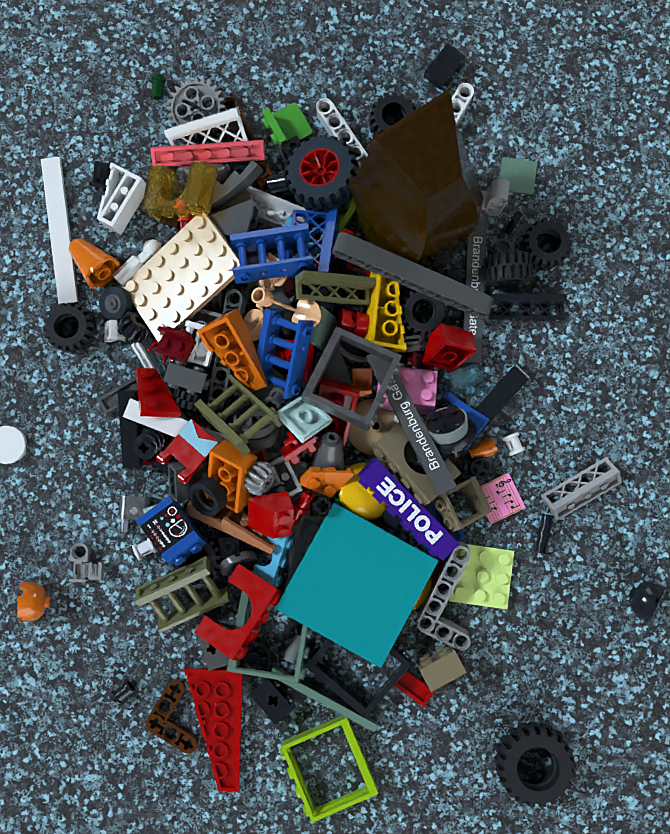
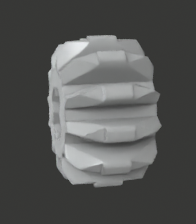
(260, 478)

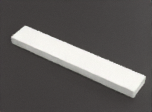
(167, 425)

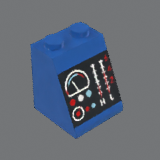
(171, 531)

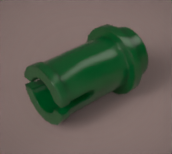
(157, 86)

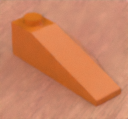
(232, 343)

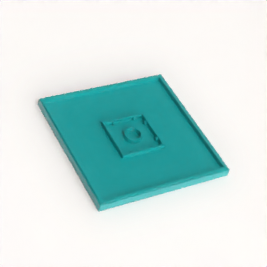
(356, 585)

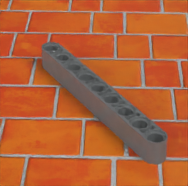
(412, 275)

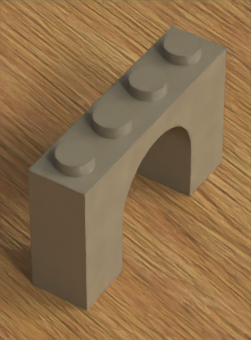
(391, 451)

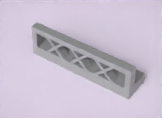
(585, 491)

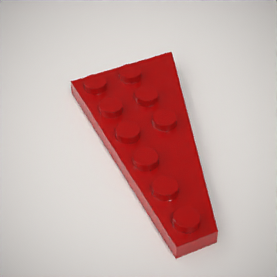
(219, 713)

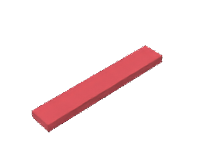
(209, 152)

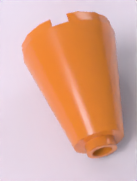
(93, 263)

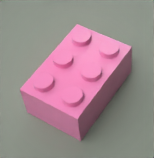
(420, 386)

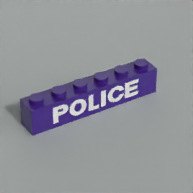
(408, 509)

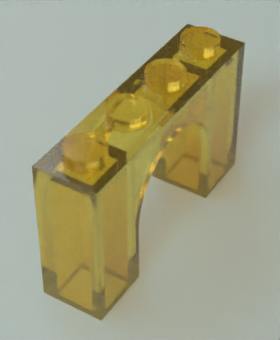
(193, 201)

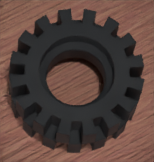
(188, 400)

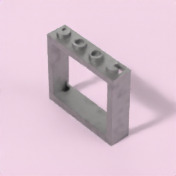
(347, 415)

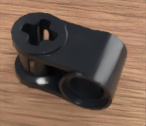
(278, 186)

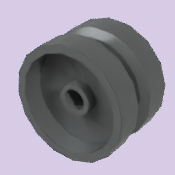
(264, 437)

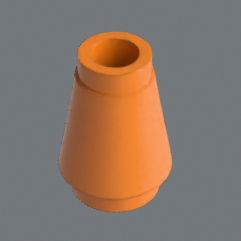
(483, 449)

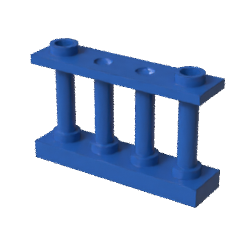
(266, 239)
(268, 343)

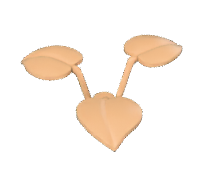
(254, 318)

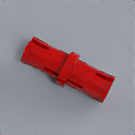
(301, 505)

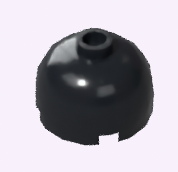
(645, 599)

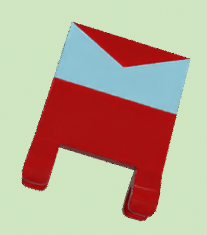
(190, 448)

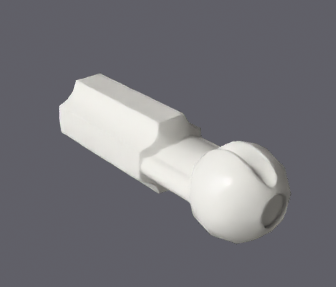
(134, 263)

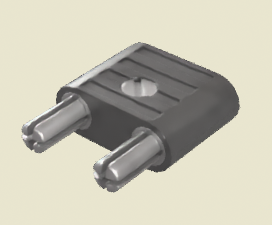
(132, 508)

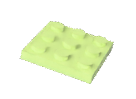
(485, 577)

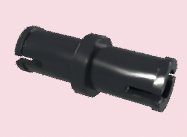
(543, 533)

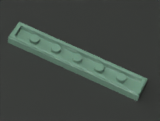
(329, 701)

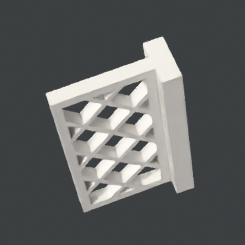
(206, 123)

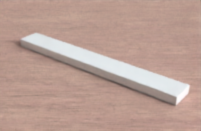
(59, 230)

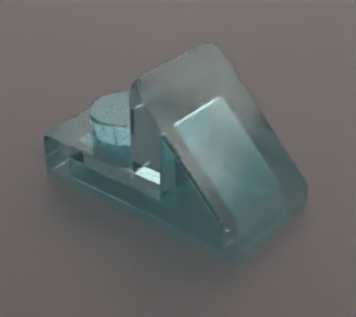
(462, 378)

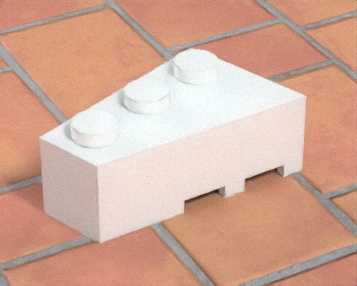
(121, 198)

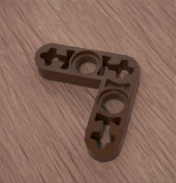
(163, 716)

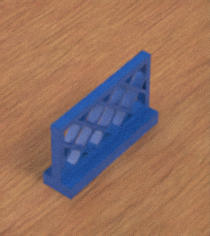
(328, 240)

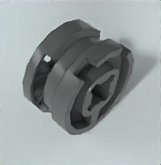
(414, 345)

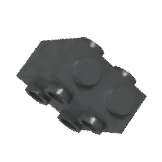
(194, 379)

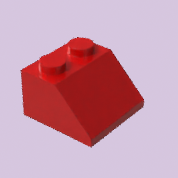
(449, 347)
(271, 514)

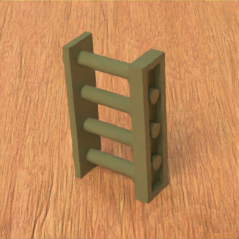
(229, 430)
(182, 578)

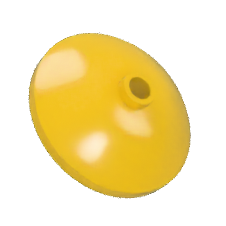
(358, 499)

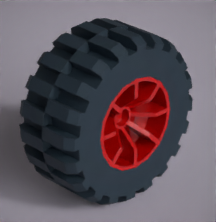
(321, 173)

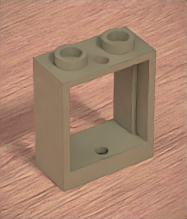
(478, 506)

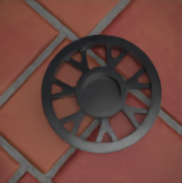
(254, 657)

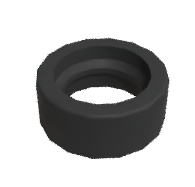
(214, 490)

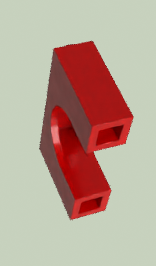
(262, 597)

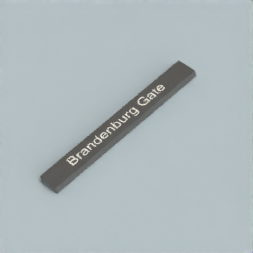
(475, 279)
(414, 428)

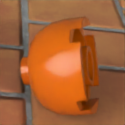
(32, 602)

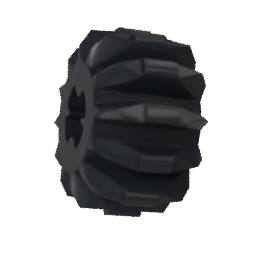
(133, 327)

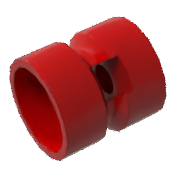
(353, 323)

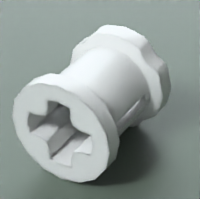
(513, 444)
(144, 549)

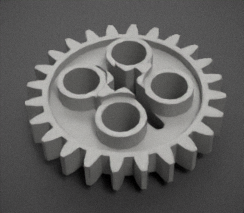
(205, 93)

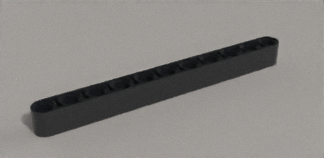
(489, 407)

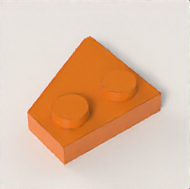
(325, 480)

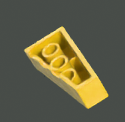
(385, 315)

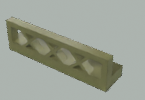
(330, 280)

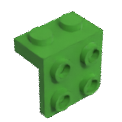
(286, 124)

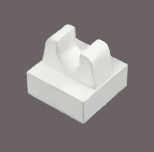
(111, 331)

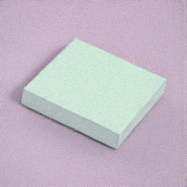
(303, 419)

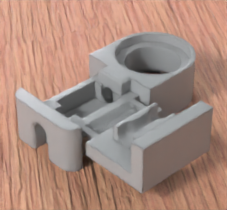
(82, 568)

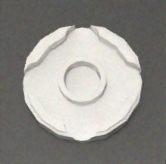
(11, 444)

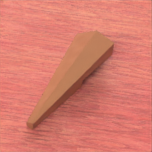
(233, 524)

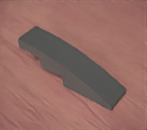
(234, 185)

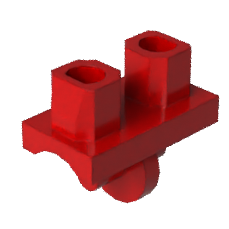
(293, 447)

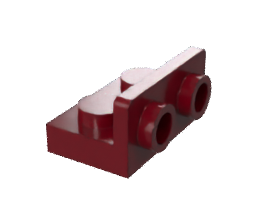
(175, 344)

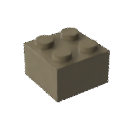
(440, 667)

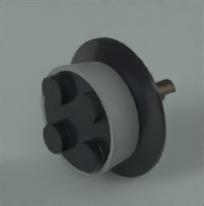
(450, 430)

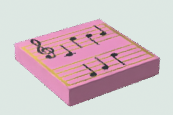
(502, 498)

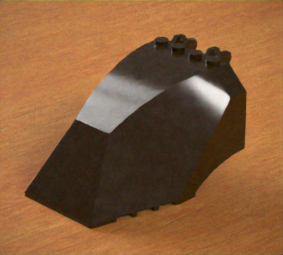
(418, 185)

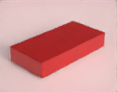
(414, 688)

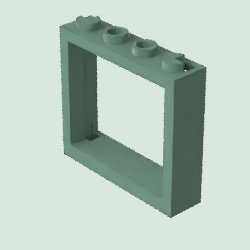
(303, 652)

